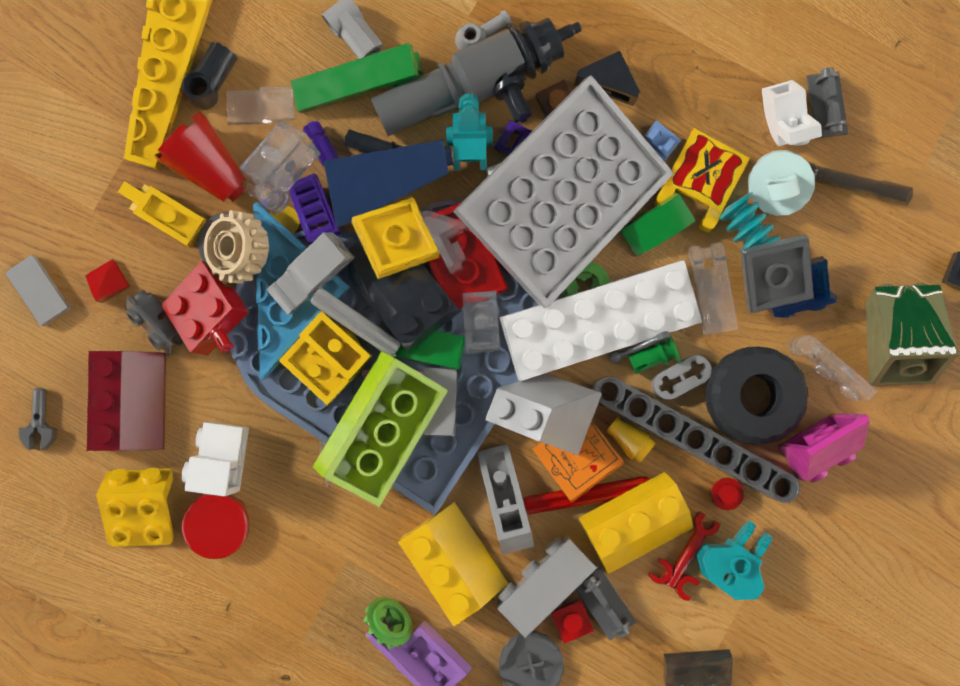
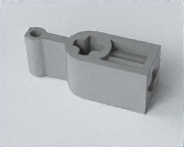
(310, 271)

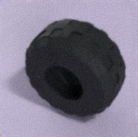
(786, 387)

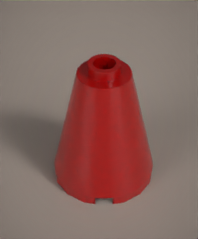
(202, 159)

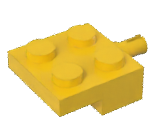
(326, 357)

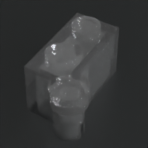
(278, 165)

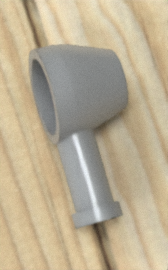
(481, 31)

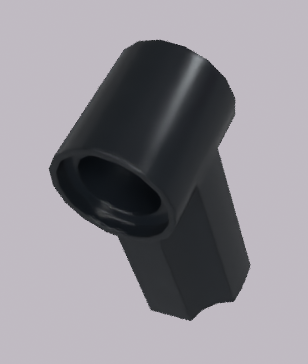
(211, 73)

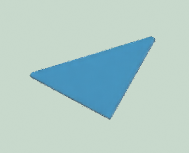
(275, 328)

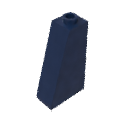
(379, 177)

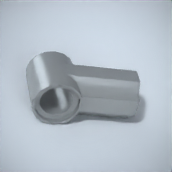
(349, 24)

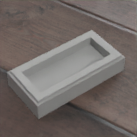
(38, 290)

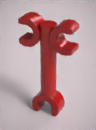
(676, 576)

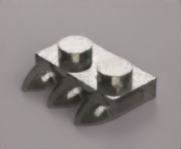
(698, 668)

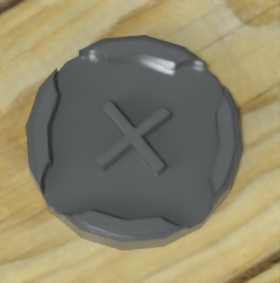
(531, 661)

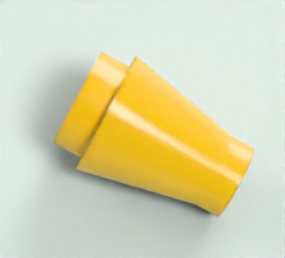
(631, 439)

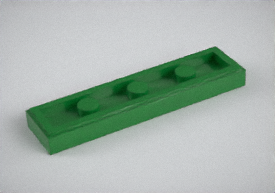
(355, 78)

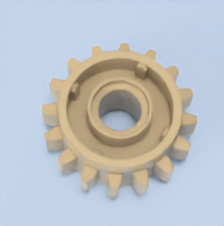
(236, 247)

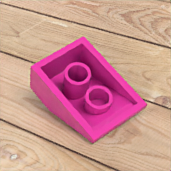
(825, 445)

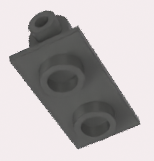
(827, 102)
(146, 313)
(606, 605)

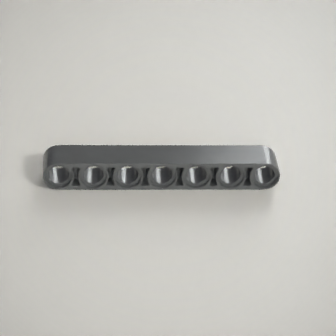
(710, 441)

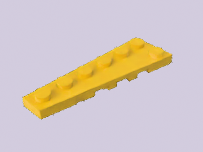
(165, 60)

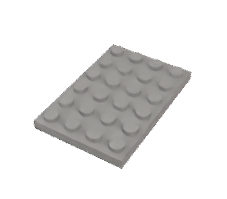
(564, 192)

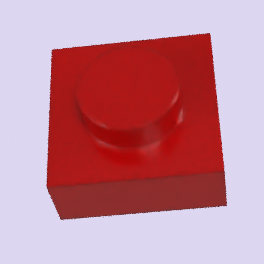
(572, 621)

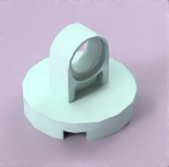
(781, 182)

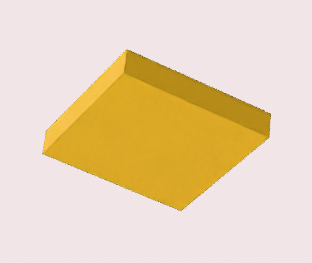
(395, 237)

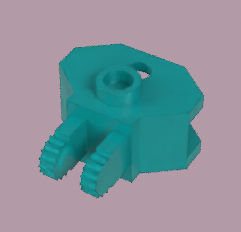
(469, 133)
(742, 565)

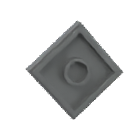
(777, 273)

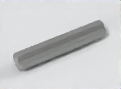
(355, 322)

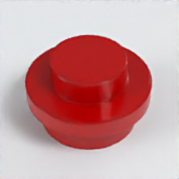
(727, 494)

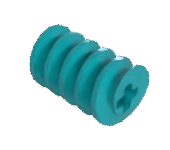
(748, 223)

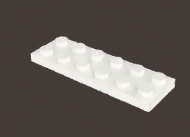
(600, 320)

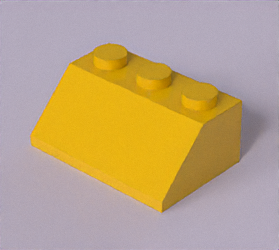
(637, 522)
(453, 563)

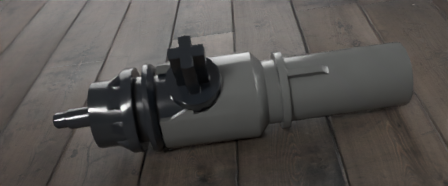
(484, 68)

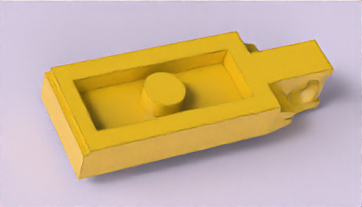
(164, 213)

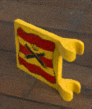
(706, 174)

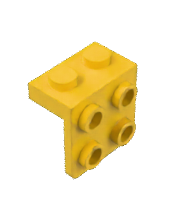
(136, 507)

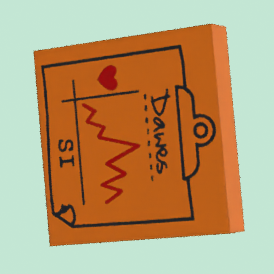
(580, 472)

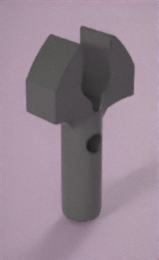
(38, 423)

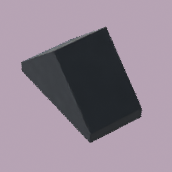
(613, 77)

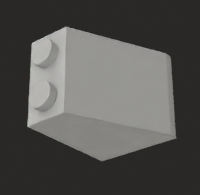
(546, 410)

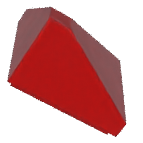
(106, 281)

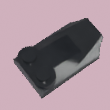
(406, 301)

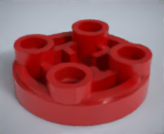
(215, 526)

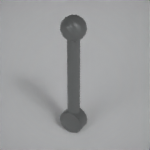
(615, 357)

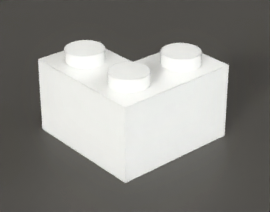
(219, 461)

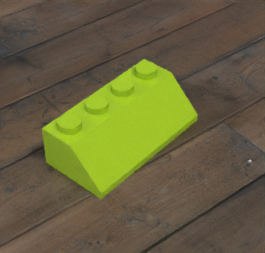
(379, 429)

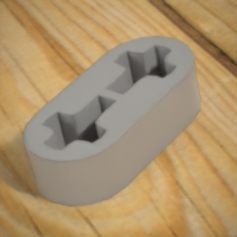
(685, 384)

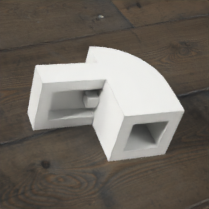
(787, 114)

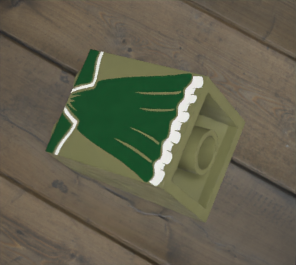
(908, 335)

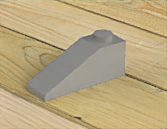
(505, 499)

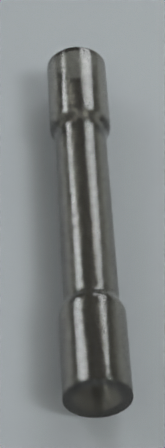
(882, 190)

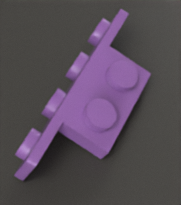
(425, 658)

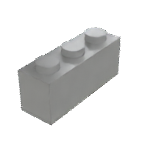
(544, 585)

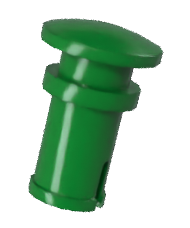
(655, 355)

